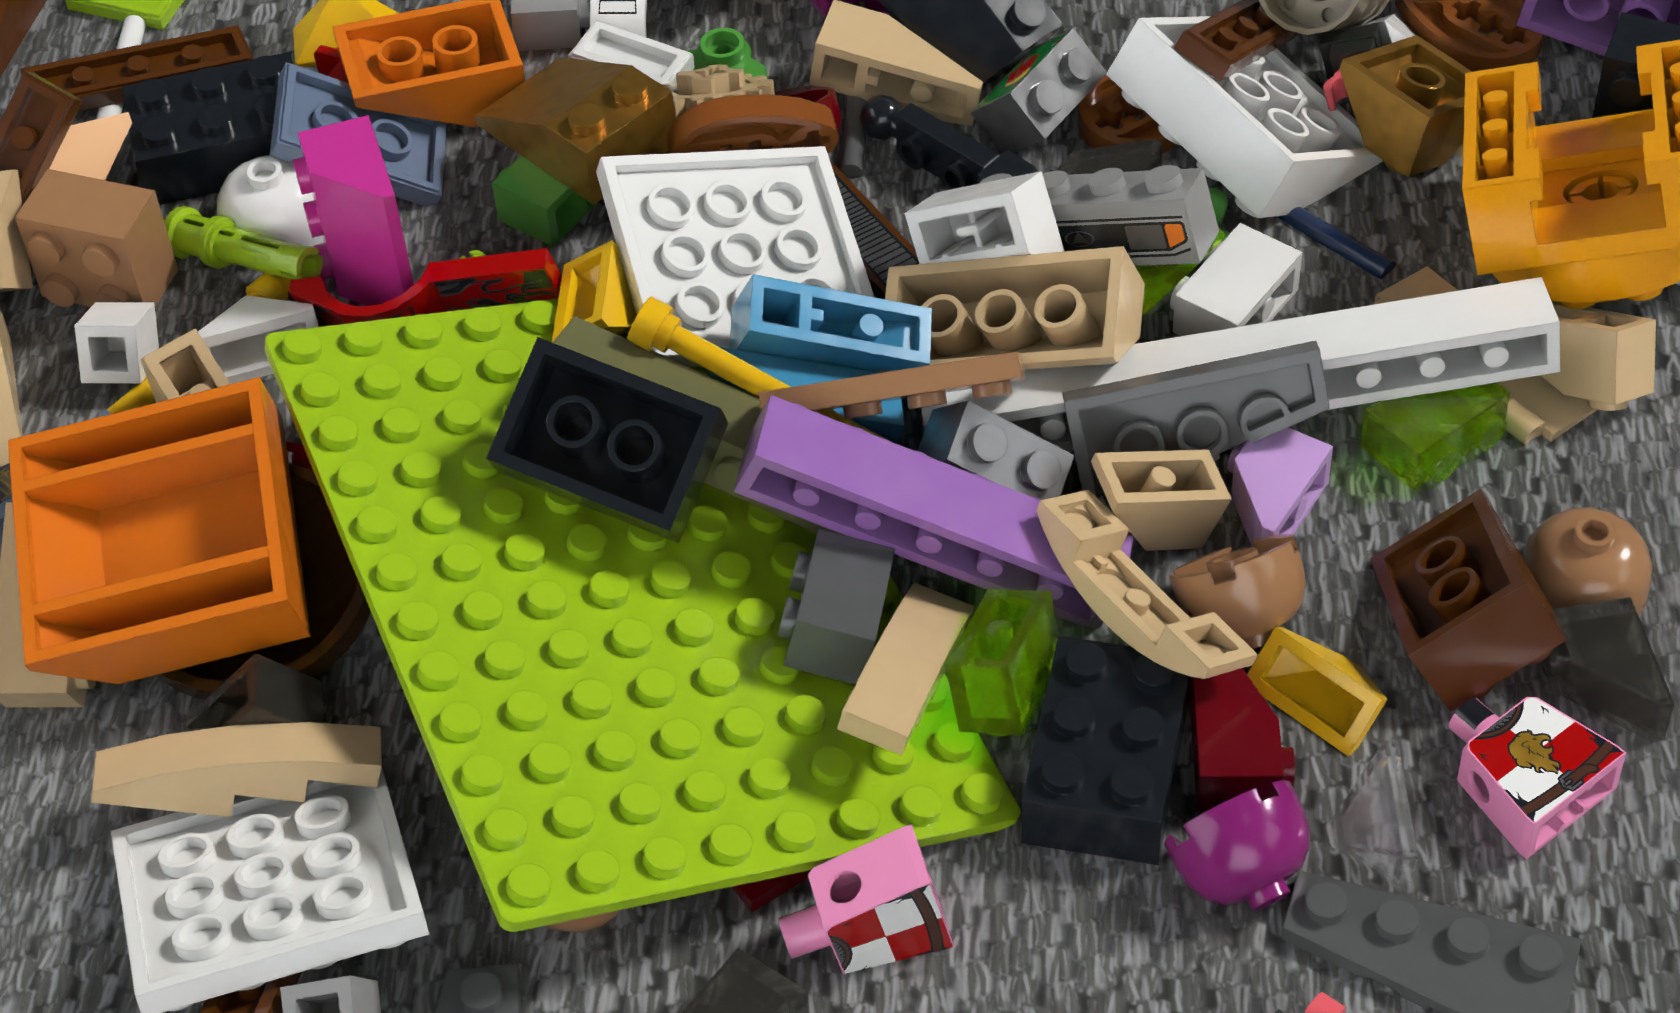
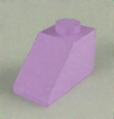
(1278, 481)

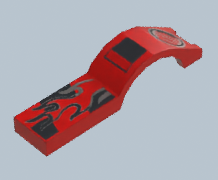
(446, 287)

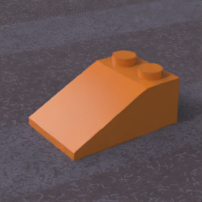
(431, 61)

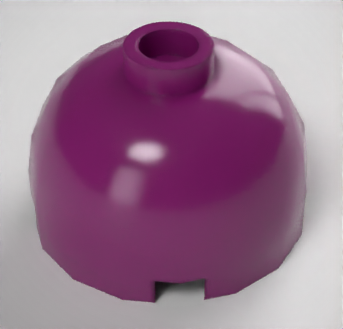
(1244, 848)

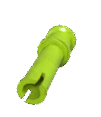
(256, 251)

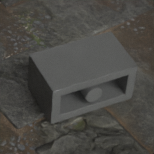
(838, 606)

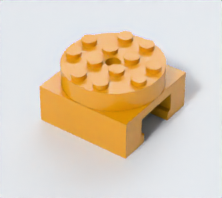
(1575, 199)

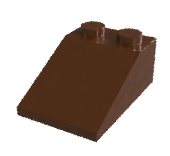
(1466, 602)

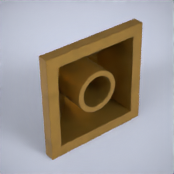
(1407, 103)

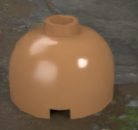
(1589, 559)
(1245, 587)

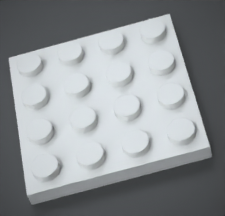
(710, 220)
(262, 892)

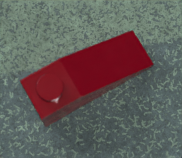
(1235, 740)

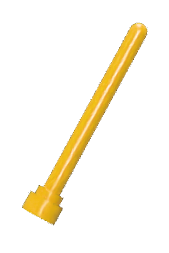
(660, 329)

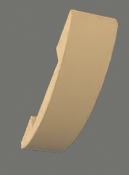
(1089, 547)

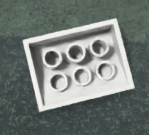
(1254, 132)

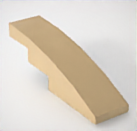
(905, 668)
(210, 766)

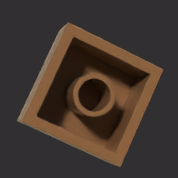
(95, 241)

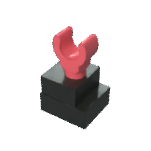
(1339, 45)

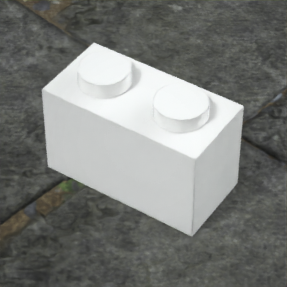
(1237, 284)

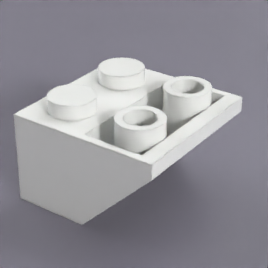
(985, 221)

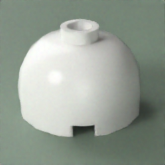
(267, 200)

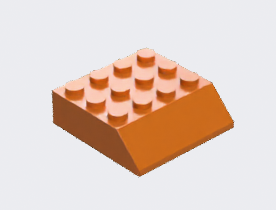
(157, 537)

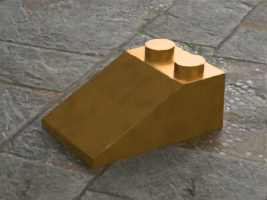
(581, 113)

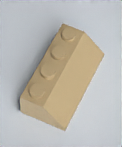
(1043, 305)

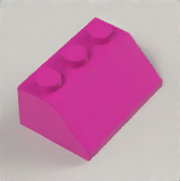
(353, 211)

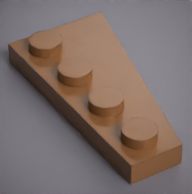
(920, 385)

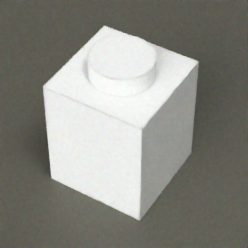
(114, 340)

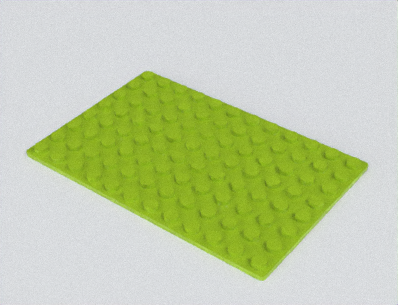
(580, 682)

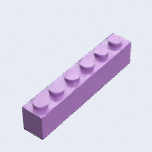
(904, 502)

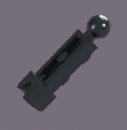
(936, 146)

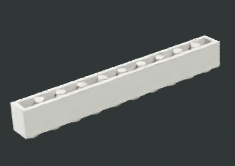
(1364, 351)

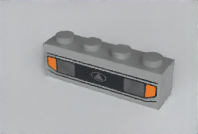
(1153, 213)

